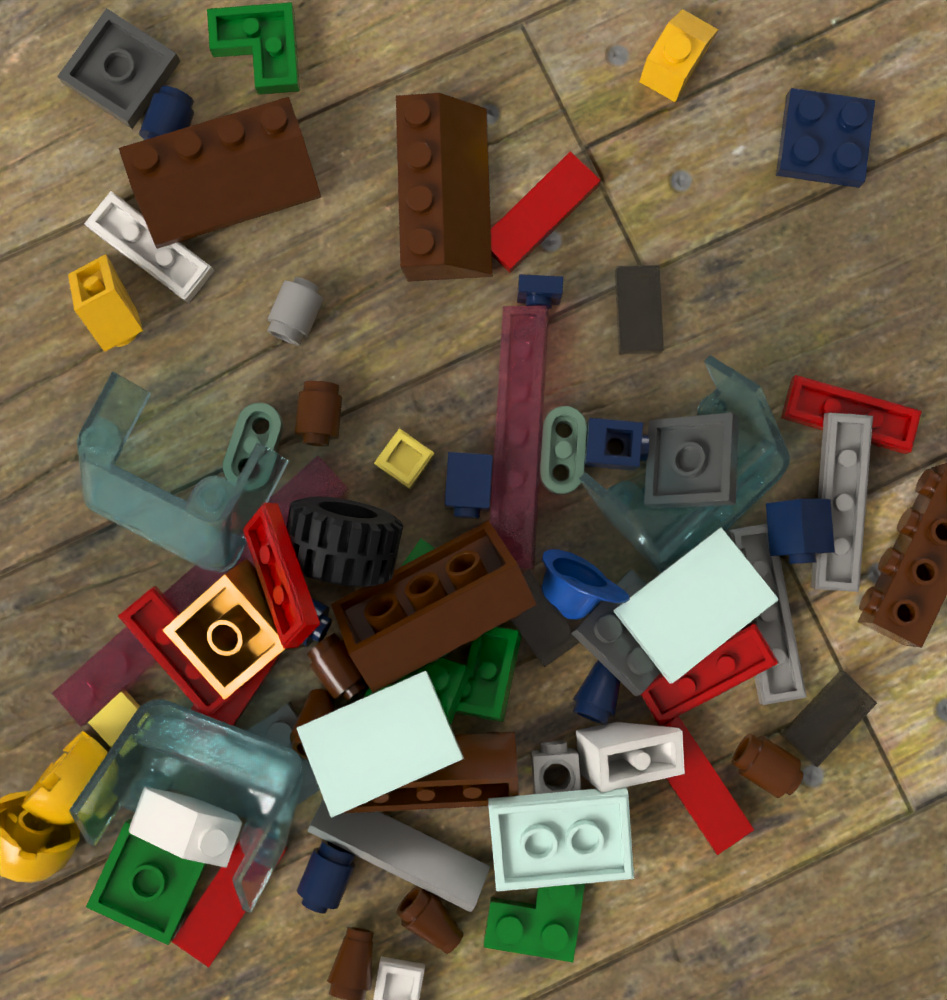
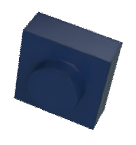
(539, 290)

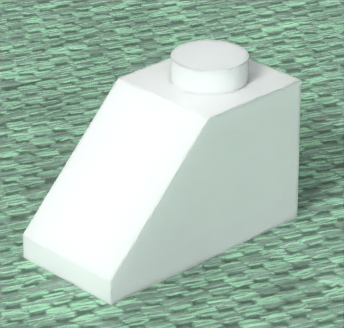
(629, 754)
(186, 826)

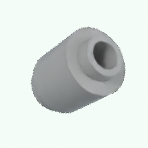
(294, 310)

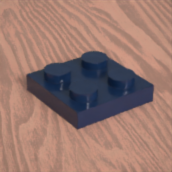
(825, 137)

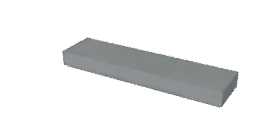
(845, 482)
(785, 679)
(405, 853)

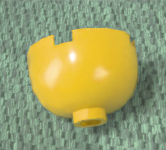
(65, 780)
(29, 846)

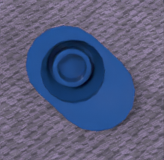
(576, 584)

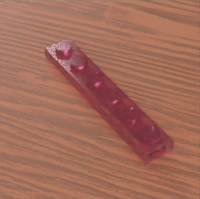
(519, 430)

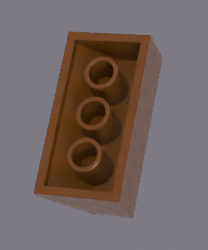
(220, 172)
(443, 188)
(432, 606)

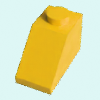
(677, 54)
(104, 304)

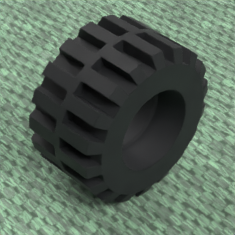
(344, 540)

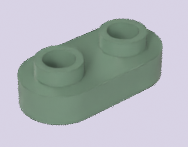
(245, 437)
(563, 451)

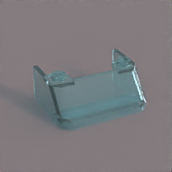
(763, 458)
(200, 530)
(207, 760)

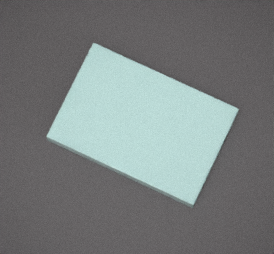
(695, 605)
(379, 743)
(561, 838)

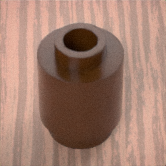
(318, 413)
(336, 668)
(768, 765)

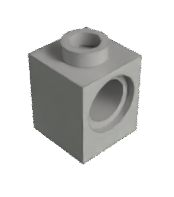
(555, 753)

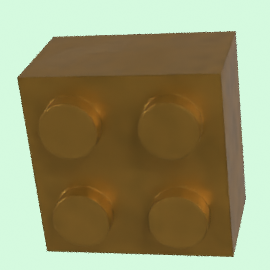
(228, 630)

